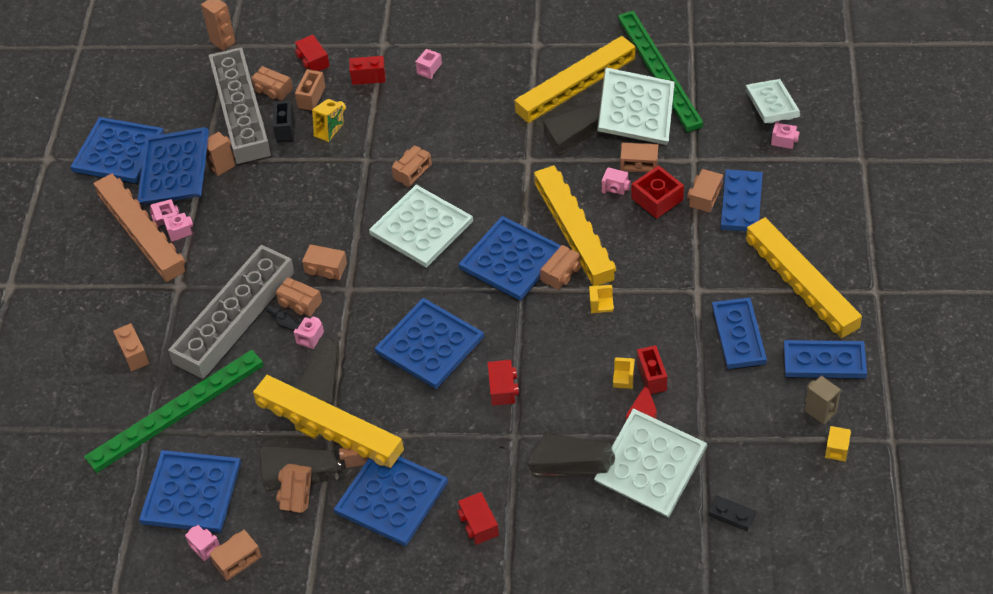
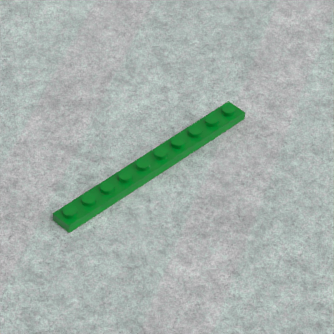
(659, 69)
(173, 411)

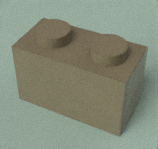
(822, 399)

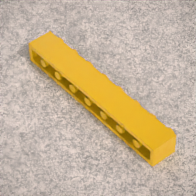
(574, 79)
(574, 225)
(803, 278)
(328, 421)

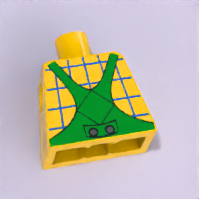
(327, 119)

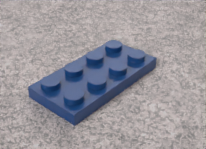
(741, 199)
(739, 333)
(824, 359)

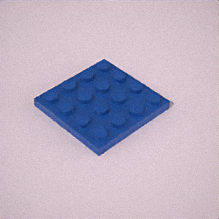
(114, 149)
(173, 166)
(509, 257)
(429, 343)
(190, 491)
(392, 498)

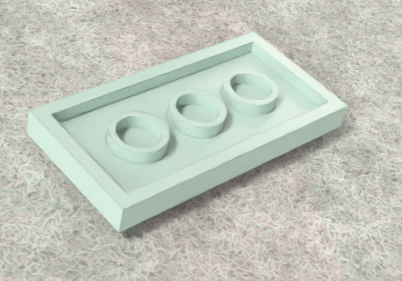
(772, 101)

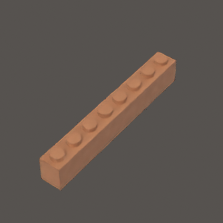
(139, 227)

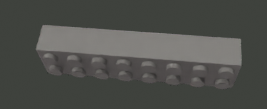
(239, 105)
(231, 312)

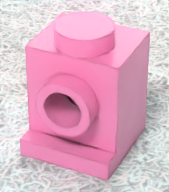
(428, 63)
(784, 135)
(615, 181)
(159, 209)
(178, 226)
(309, 332)
(201, 541)

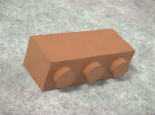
(218, 23)

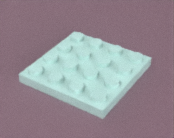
(636, 106)
(421, 225)
(652, 463)

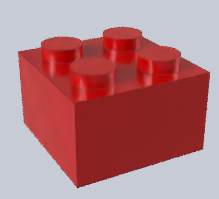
(657, 191)

